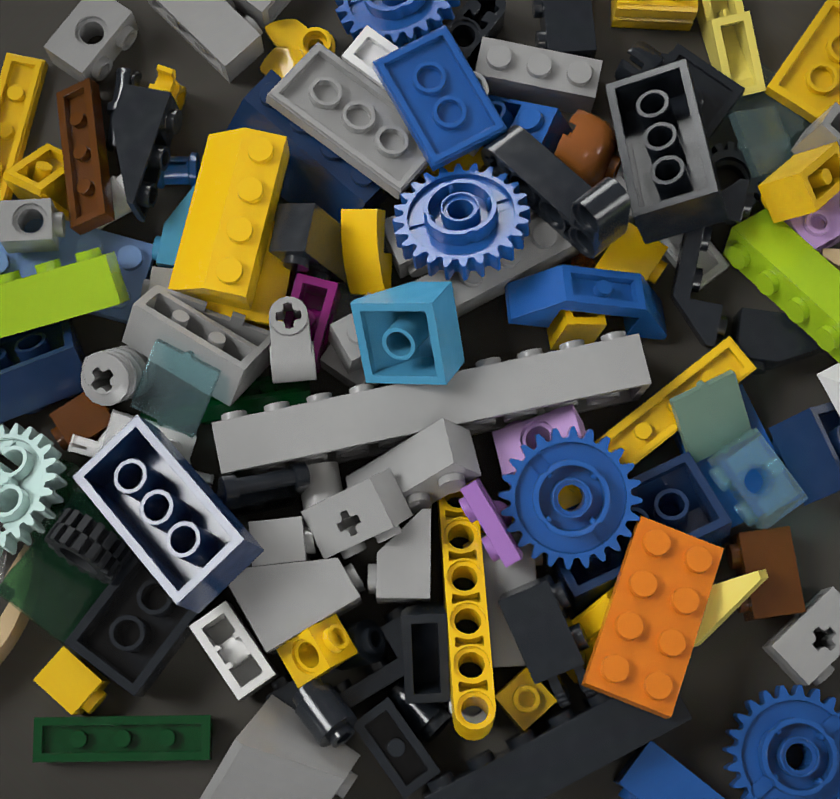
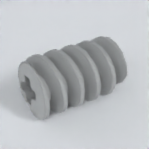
(112, 375)

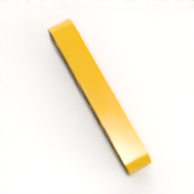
(466, 605)

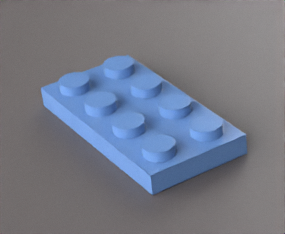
(132, 256)

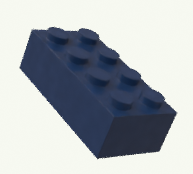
(167, 514)

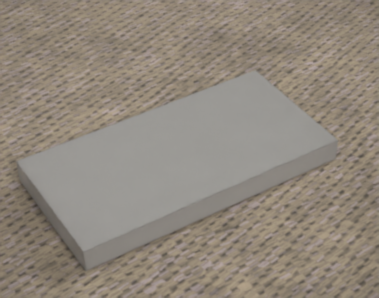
(350, 118)

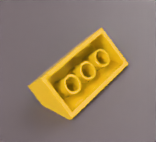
(231, 217)

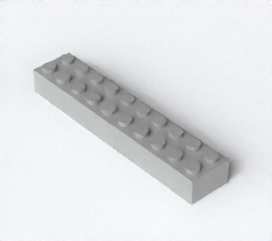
(476, 398)

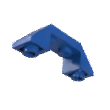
(541, 296)

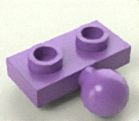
(480, 507)

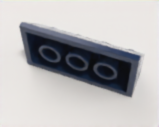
(313, 170)
(39, 369)
(671, 495)

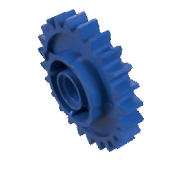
(395, 19)
(461, 221)
(603, 503)
(771, 730)

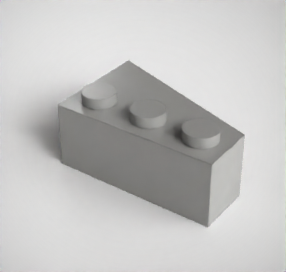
(217, 339)

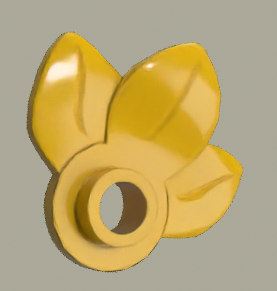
(292, 44)

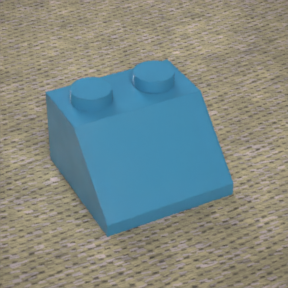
(409, 334)

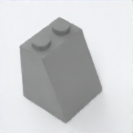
(294, 596)
(281, 761)

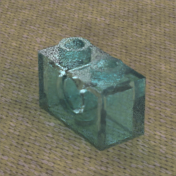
(779, 489)

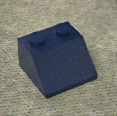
(811, 450)

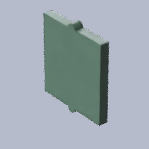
(710, 415)

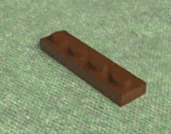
(85, 156)

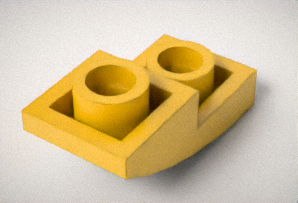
(363, 251)

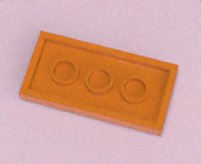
(653, 617)

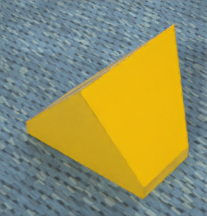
(40, 177)

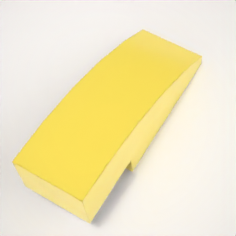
(731, 42)

